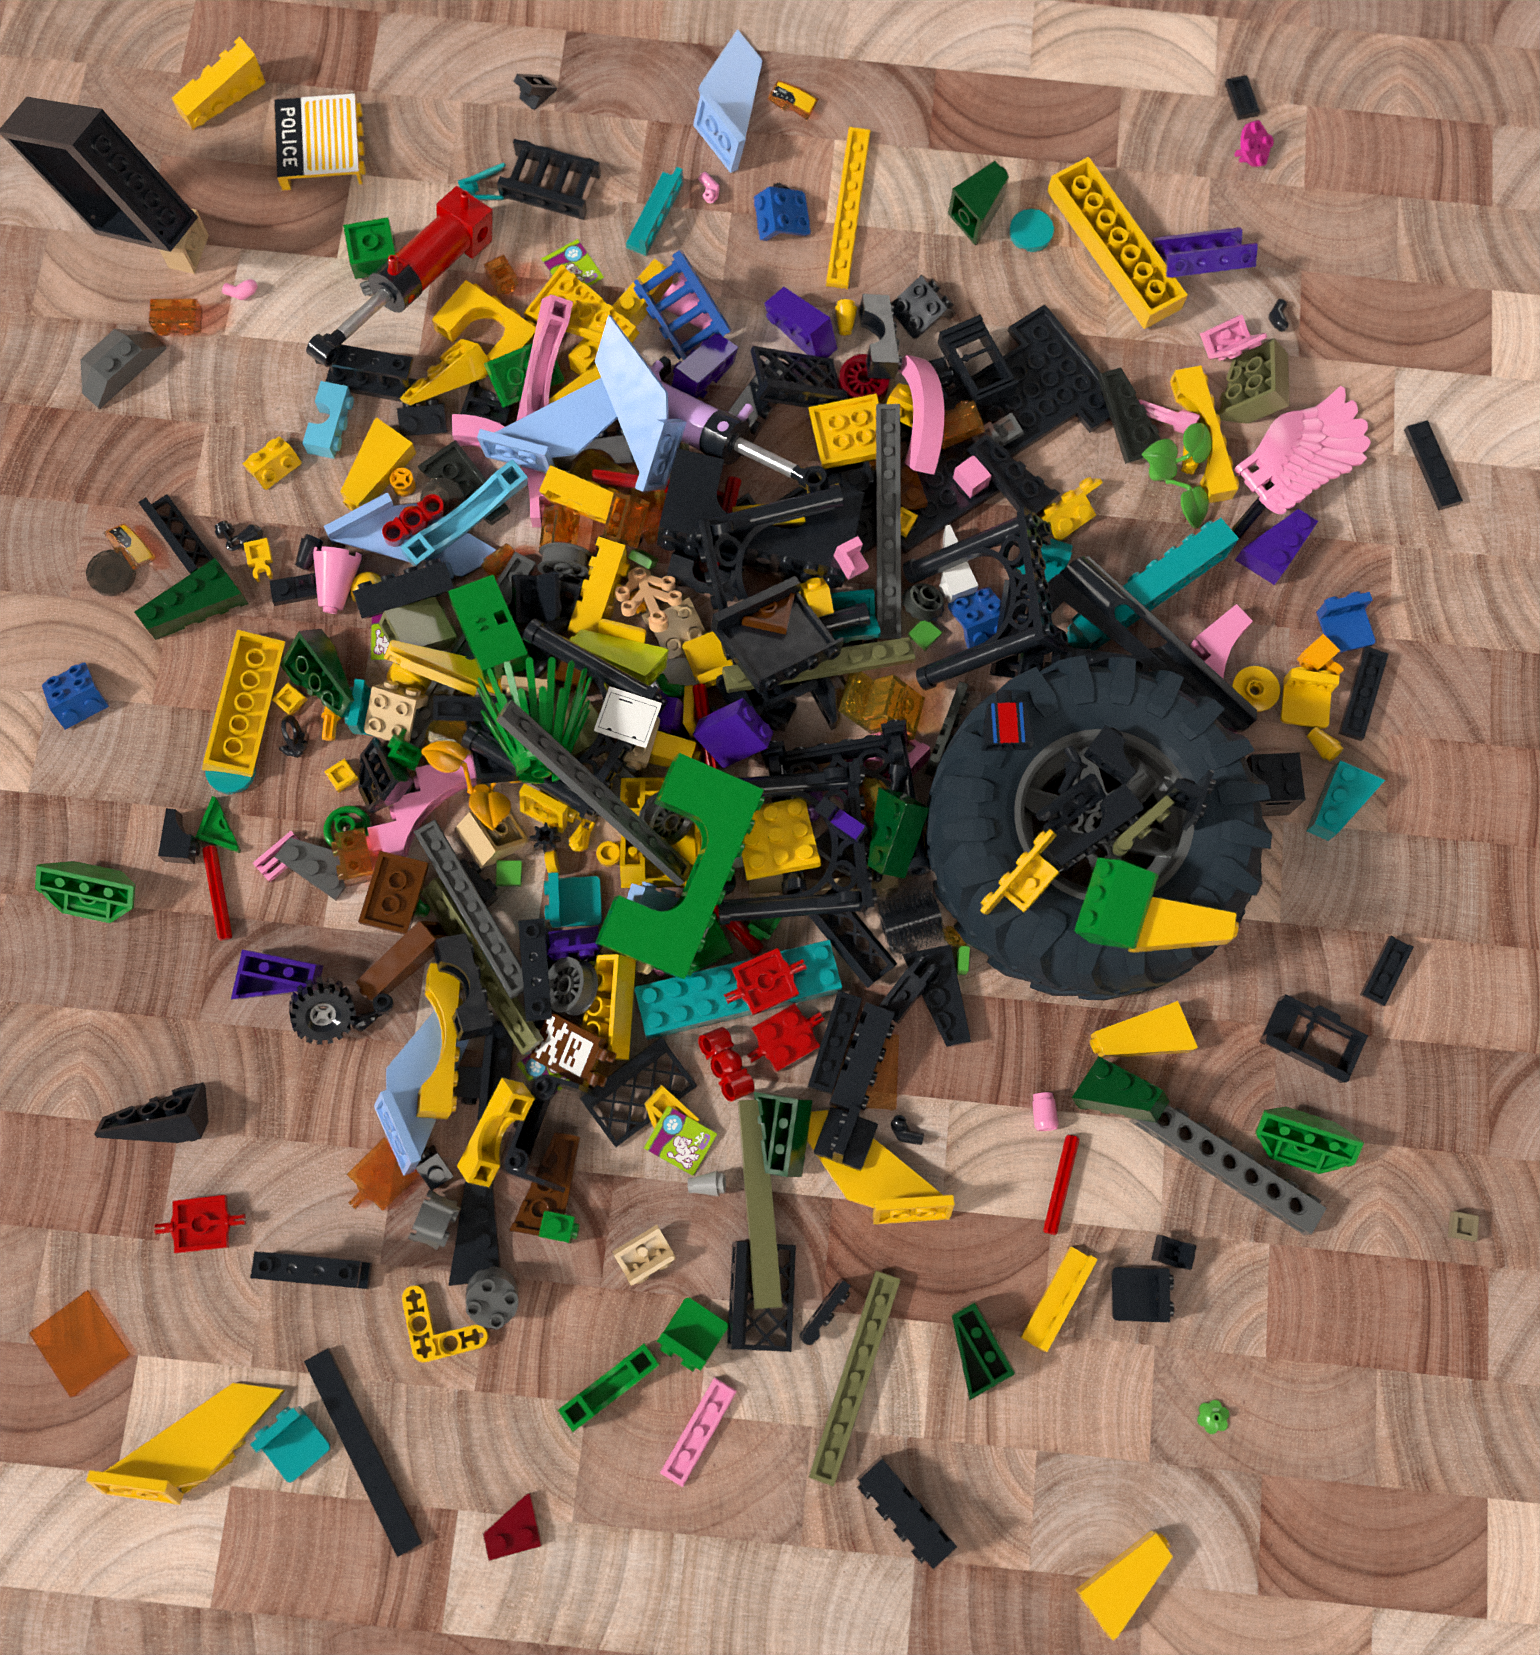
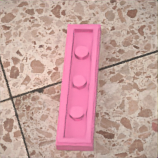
(698, 1432)

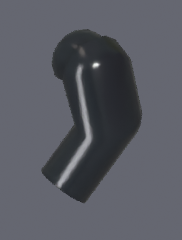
(1277, 317)
(903, 1132)

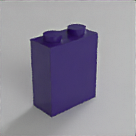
(733, 733)

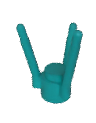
(470, 183)

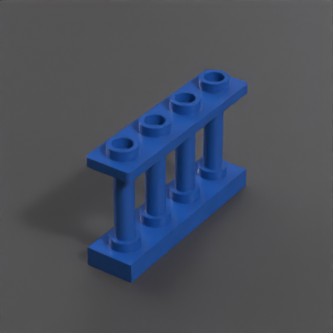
(692, 285)

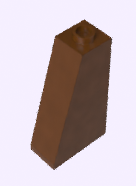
(401, 959)

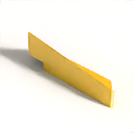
(438, 665)

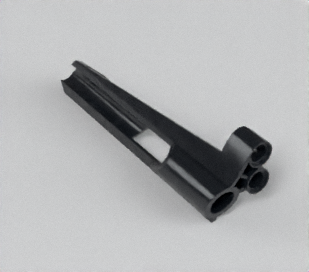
(1095, 597)

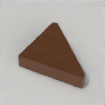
(772, 617)

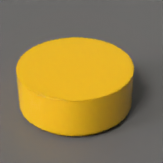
(608, 853)
(551, 862)

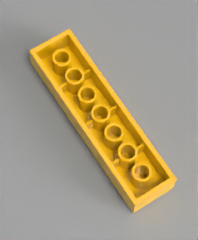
(1116, 242)

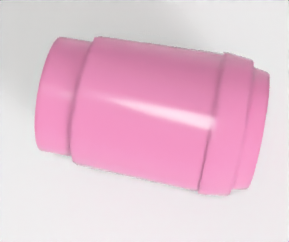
(1045, 1112)

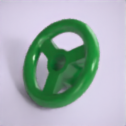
(342, 821)

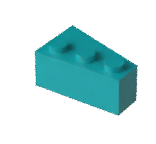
(1341, 798)

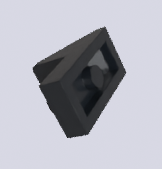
(534, 89)

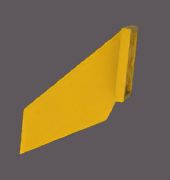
(884, 1184)
(188, 1448)

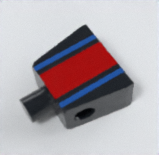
(1006, 725)

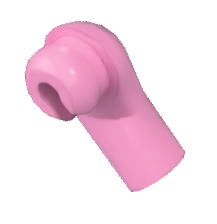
(712, 187)
(240, 291)

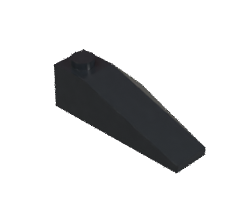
(167, 1120)

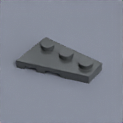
(313, 864)

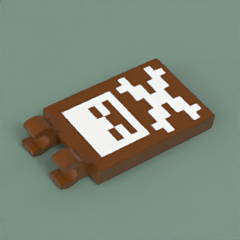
(572, 1051)

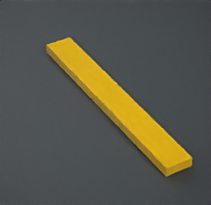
(848, 208)

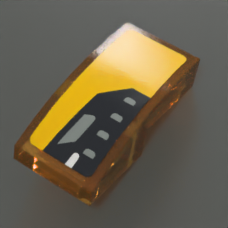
(792, 97)
(134, 549)

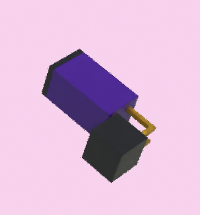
(842, 820)

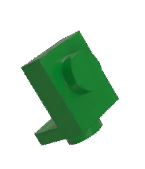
(403, 752)
(763, 927)
(559, 1227)

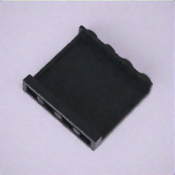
(771, 656)

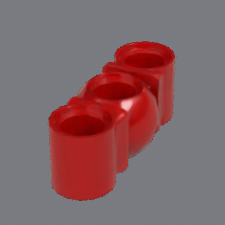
(400, 523)
(726, 1064)

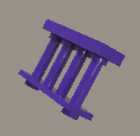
(1205, 252)

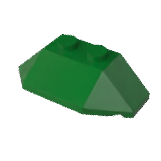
(86, 890)
(1307, 1140)

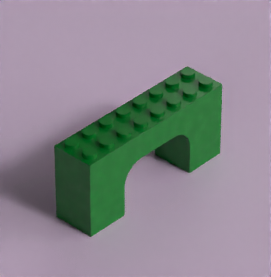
(723, 813)

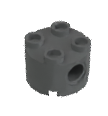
(434, 1219)
(491, 1297)

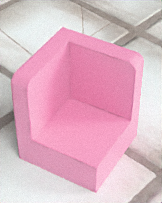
(972, 476)
(850, 558)

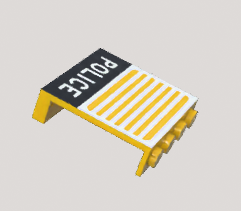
(318, 137)

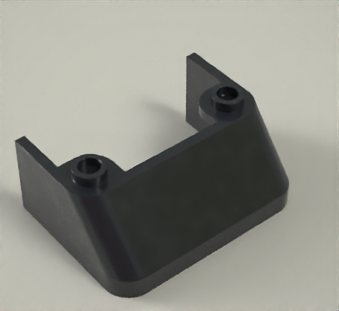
(523, 1134)

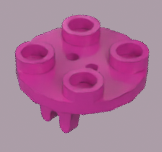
(1254, 144)

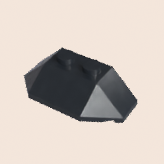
(829, 697)
(380, 778)

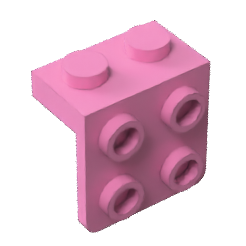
(1229, 339)

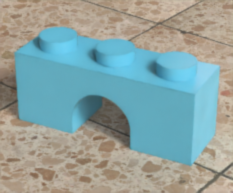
(326, 438)

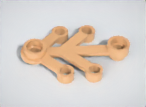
(641, 578)

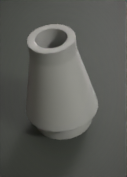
(708, 1184)

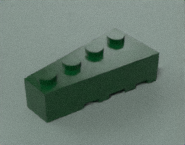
(191, 601)

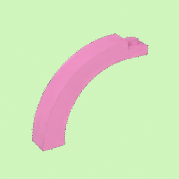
(927, 414)
(465, 432)

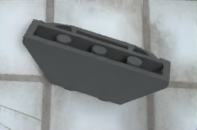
(116, 363)

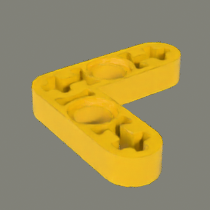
(436, 1341)

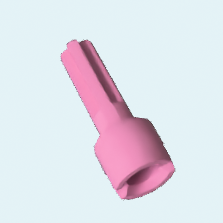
(1179, 420)

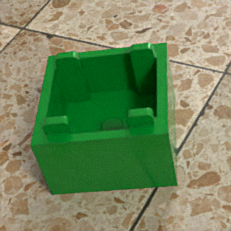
(369, 245)

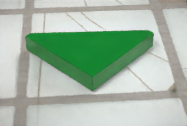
(216, 829)
(714, 949)

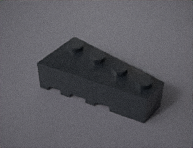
(761, 409)
(404, 589)
(861, 1058)
(906, 1512)

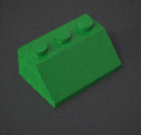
(1116, 904)

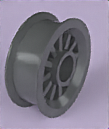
(565, 559)
(664, 822)
(572, 986)

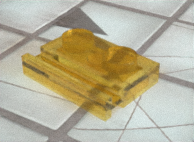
(592, 460)

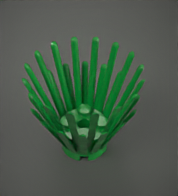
(528, 766)

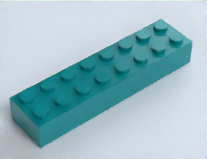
(1162, 579)
(699, 999)

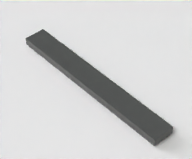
(472, 907)

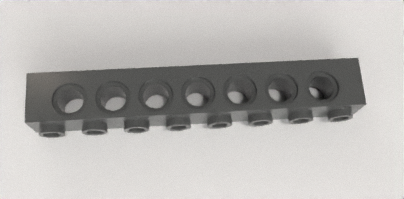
(1309, 1209)

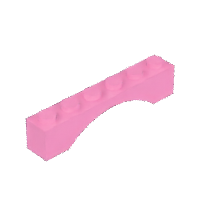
(549, 332)

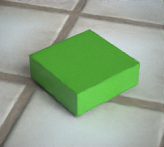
(643, 558)
(924, 634)
(509, 873)
(962, 961)

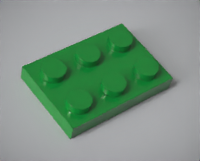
(509, 374)

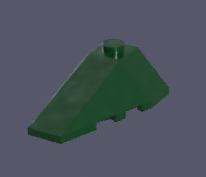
(316, 666)

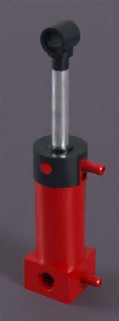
(459, 228)

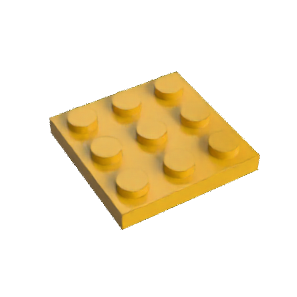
(845, 431)
(780, 840)

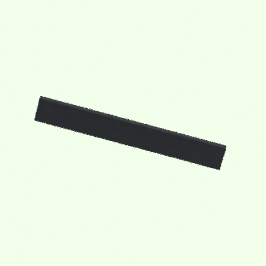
(363, 1452)

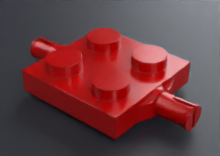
(765, 981)
(785, 1037)
(200, 1224)

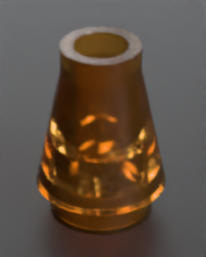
(497, 561)

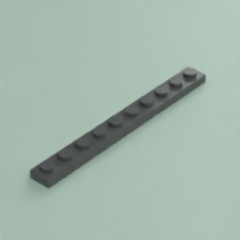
(888, 521)
(424, 716)
(593, 792)

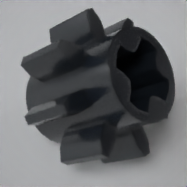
(547, 832)

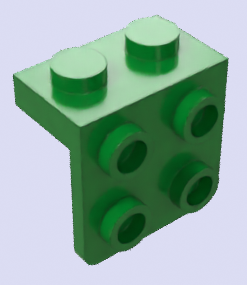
(692, 1334)

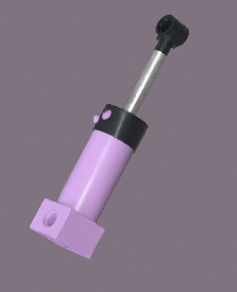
(727, 436)

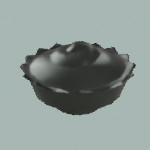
(923, 602)

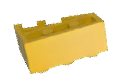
(577, 494)

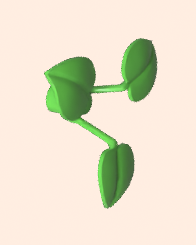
(1163, 466)

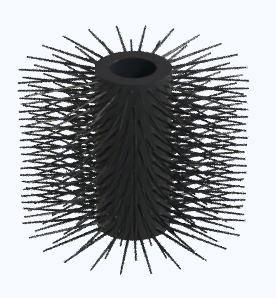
(905, 920)

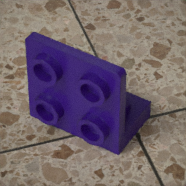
(574, 943)

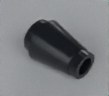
(305, 552)

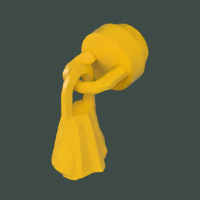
(580, 838)

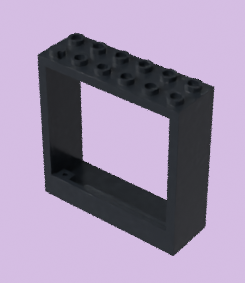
(98, 172)

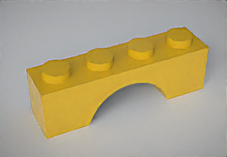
(481, 1157)

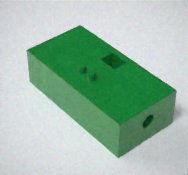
(488, 627)

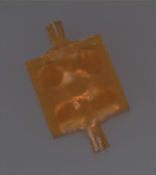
(379, 1177)

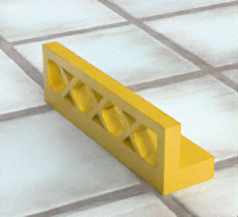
(1058, 1299)

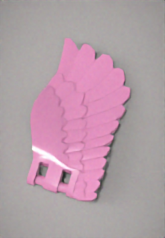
(1306, 451)

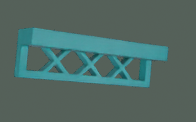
(655, 212)

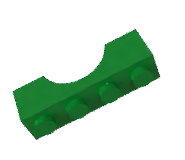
(608, 1387)

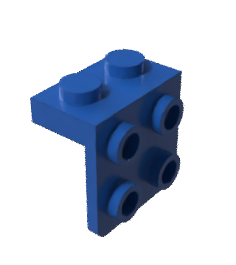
(781, 212)
(977, 615)
(1346, 621)
(73, 695)

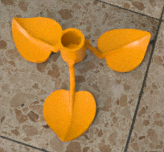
(487, 805)

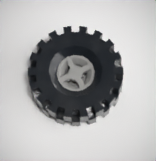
(317, 1022)

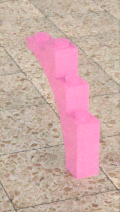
(1217, 640)
(416, 807)

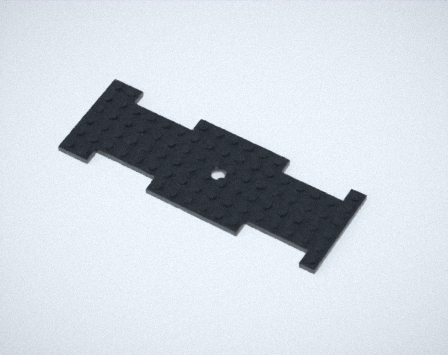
(1053, 387)

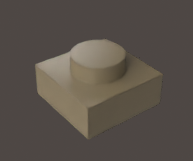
(1463, 1226)

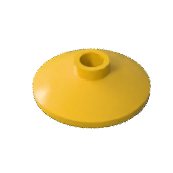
(1263, 682)

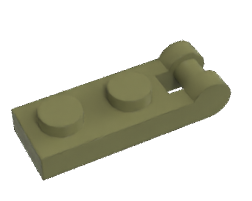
(1142, 826)

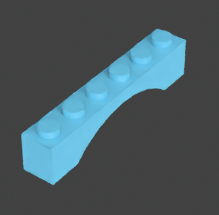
(479, 505)

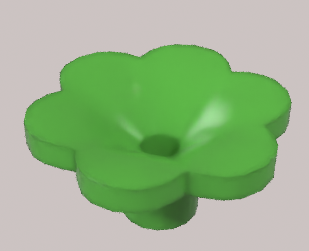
(1207, 1414)

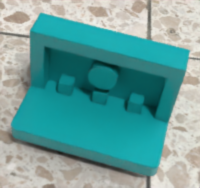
(1055, 557)

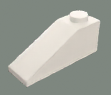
(958, 580)

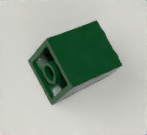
(978, 200)

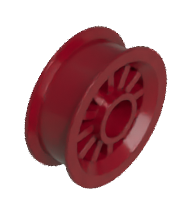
(855, 370)

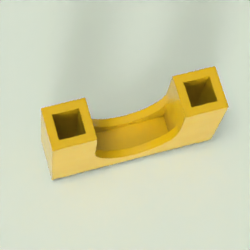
(471, 304)

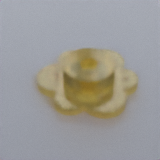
(953, 937)

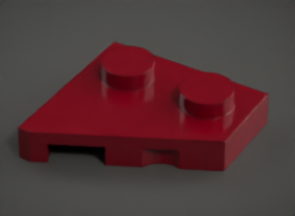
(513, 1531)

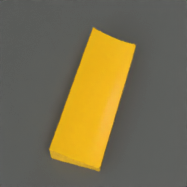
(243, 704)

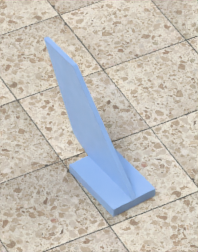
(728, 100)
(640, 407)
(552, 431)
(364, 530)
(398, 1103)

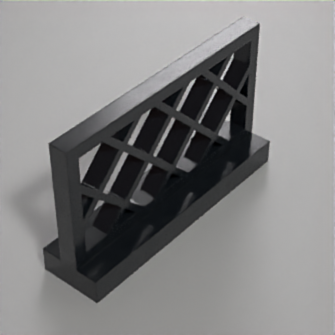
(796, 392)
(626, 1073)
(739, 1301)

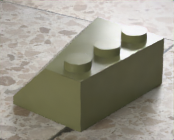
(1256, 384)

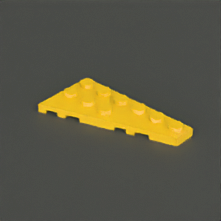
(588, 308)

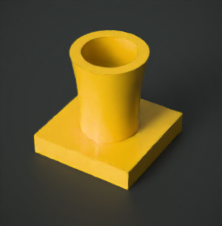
(543, 807)

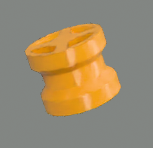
(405, 477)

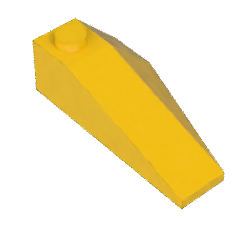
(459, 366)

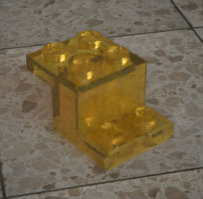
(879, 700)

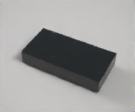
(1242, 97)

